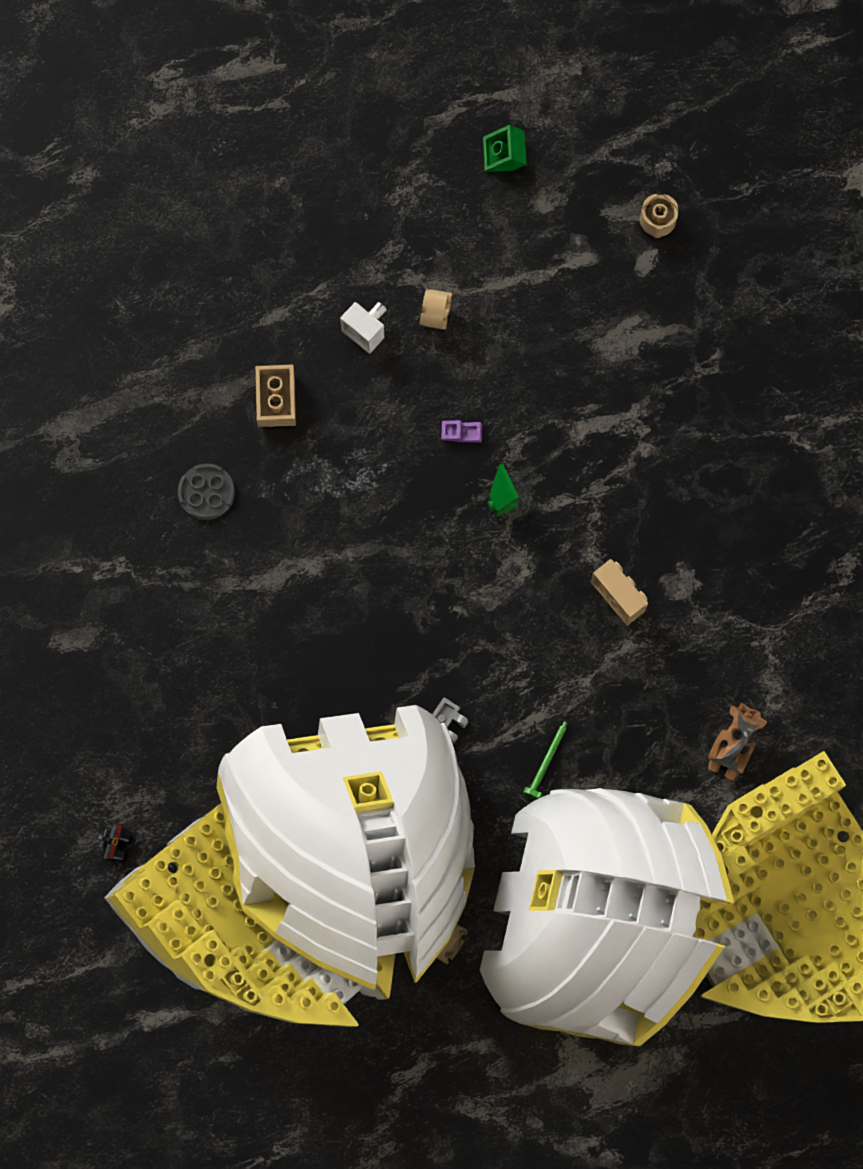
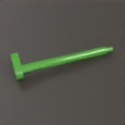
(531, 792)

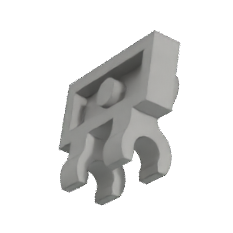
(448, 712)

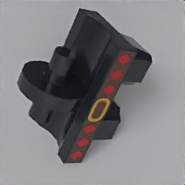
(112, 851)

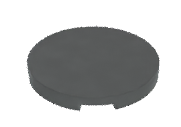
(206, 491)

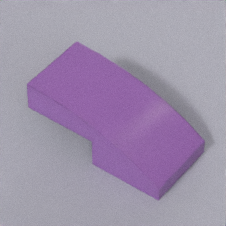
(461, 432)

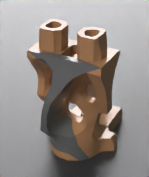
(746, 721)

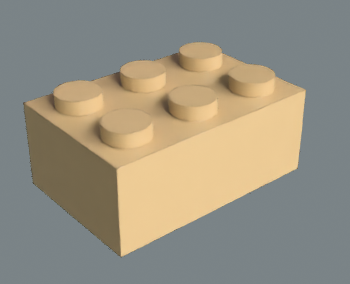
(275, 395)
(619, 591)

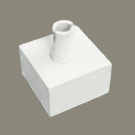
(364, 326)

